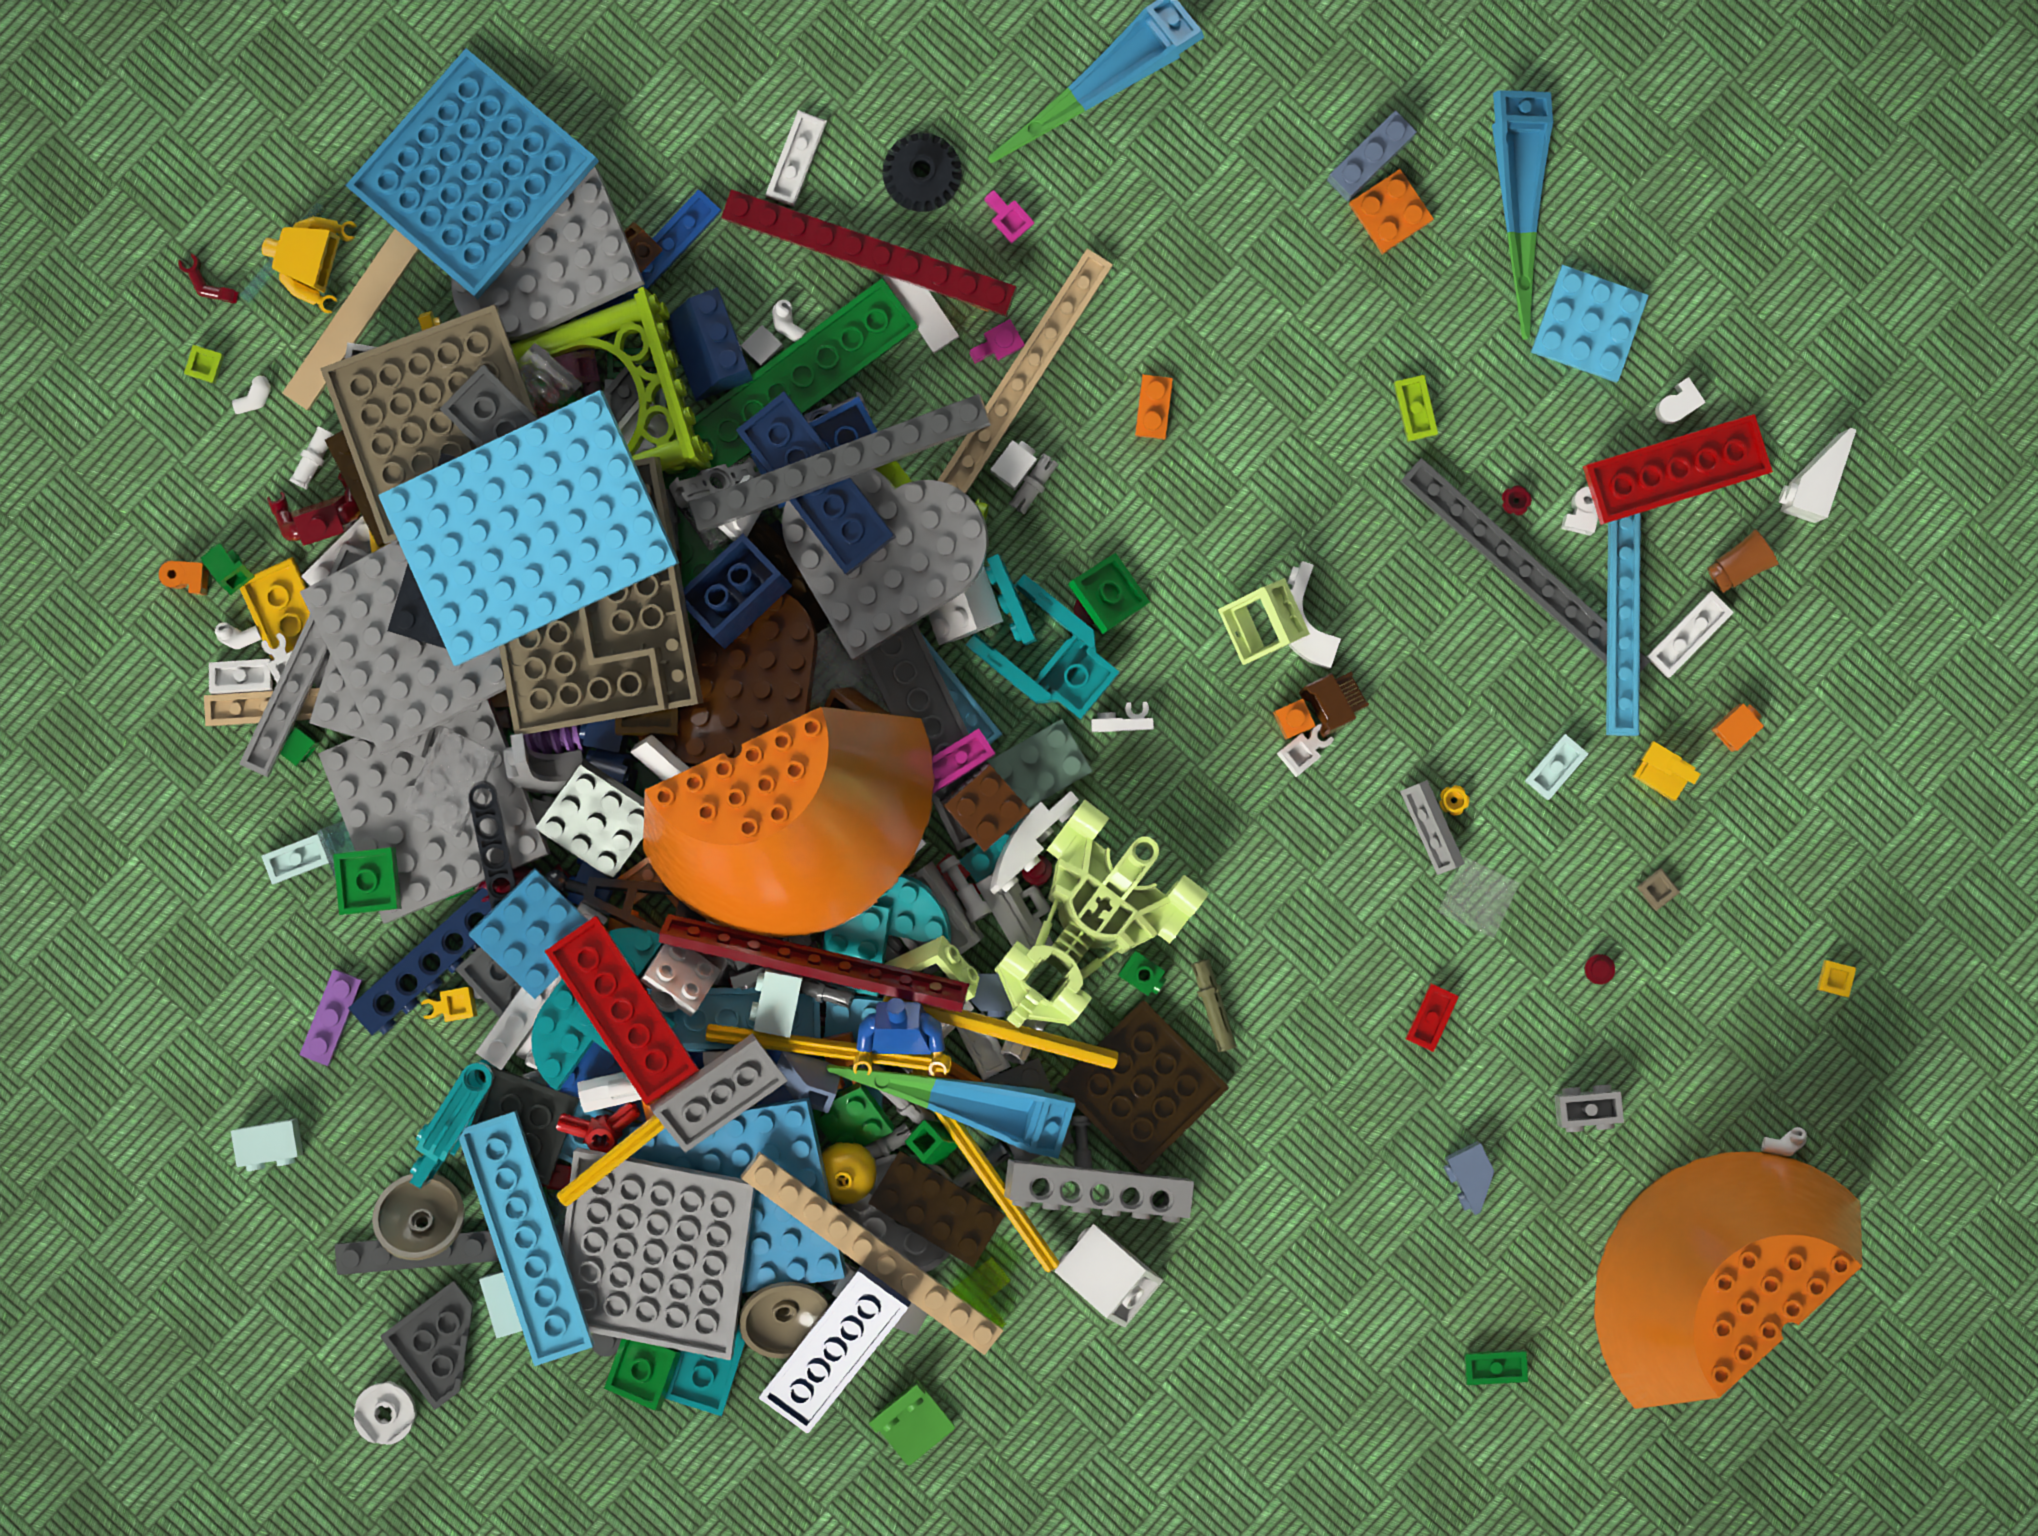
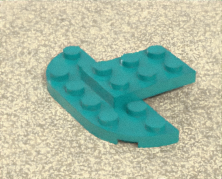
(903, 912)
(561, 1026)

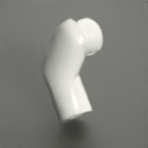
(1787, 1144)

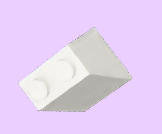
(1108, 1275)

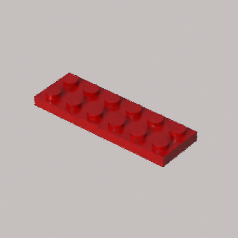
(1677, 469)
(622, 1010)

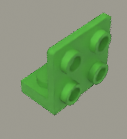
(912, 1423)

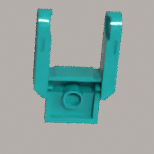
(1072, 676)
(449, 1122)

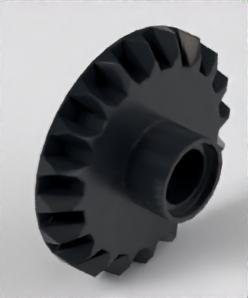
(927, 192)

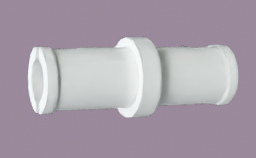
(311, 458)

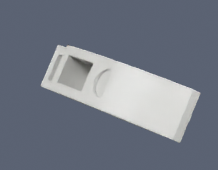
(1022, 846)

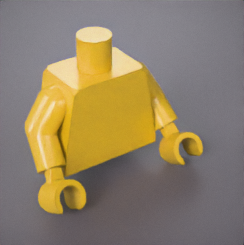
(307, 256)

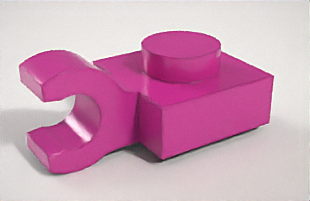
(1010, 219)
(1001, 342)

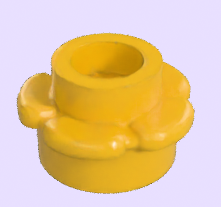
(1454, 808)

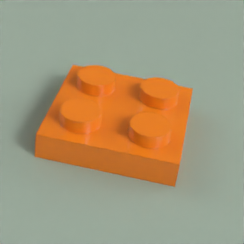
(1391, 211)

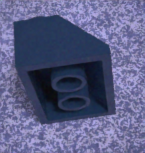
(708, 345)

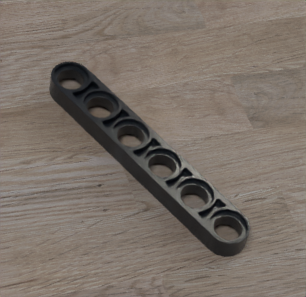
(495, 840)

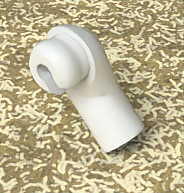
(784, 322)
(256, 397)
(234, 637)

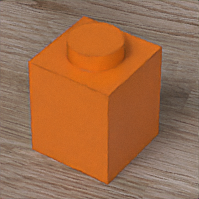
(1294, 719)
(1738, 726)

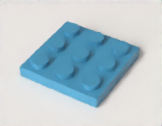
(526, 926)

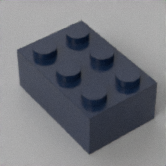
(734, 591)

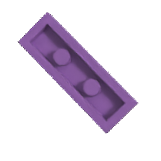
(331, 1017)

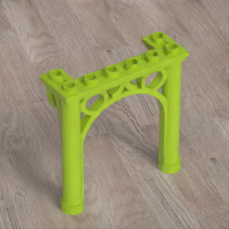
(648, 317)

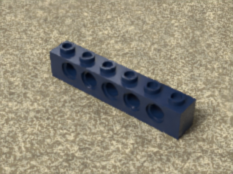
(368, 1007)

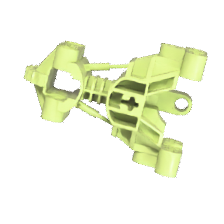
(1097, 910)

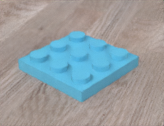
(1589, 323)

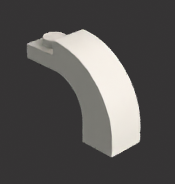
(1317, 647)

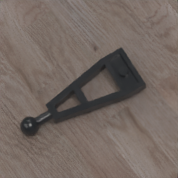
(562, 883)

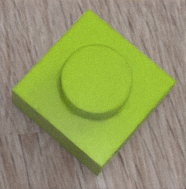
(204, 364)

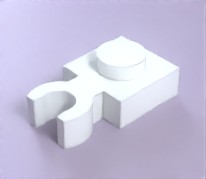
(280, 656)
(1302, 751)

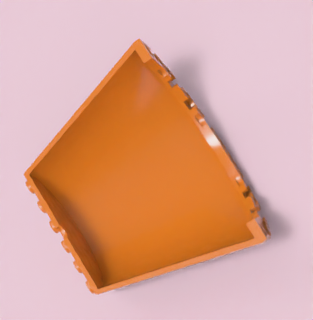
(796, 824)
(1716, 1269)

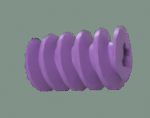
(557, 740)

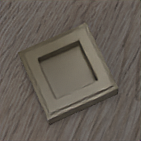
(1658, 889)

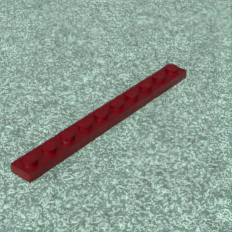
(869, 253)
(814, 963)

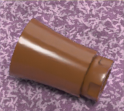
(1742, 562)

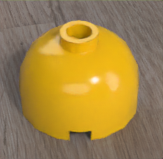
(855, 1164)

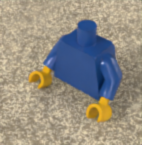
(900, 1029)

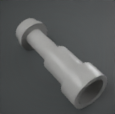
(967, 893)

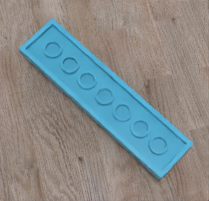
(525, 1238)

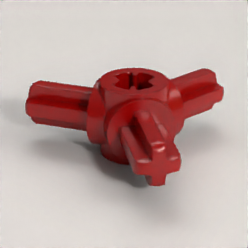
(602, 1131)

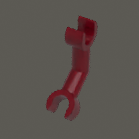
(203, 290)

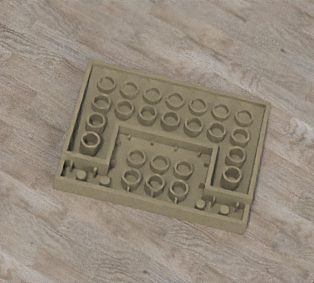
(611, 656)

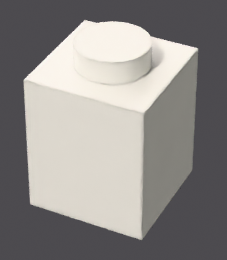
(1014, 464)

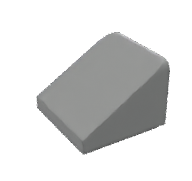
(762, 346)

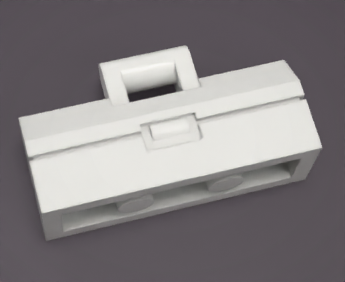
(606, 1092)

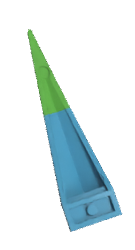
(1143, 48)
(1521, 149)
(1011, 1113)

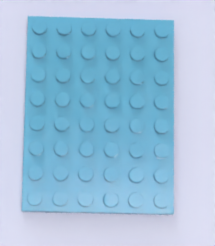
(528, 528)

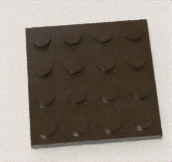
(1149, 1093)

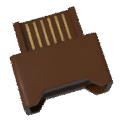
(1334, 701)

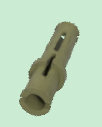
(1215, 1010)

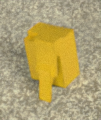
(1664, 771)

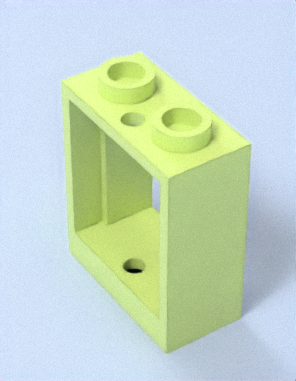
(1282, 613)
(945, 956)

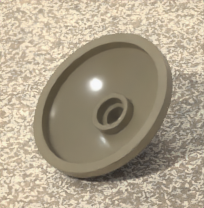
(406, 1206)
(776, 1329)

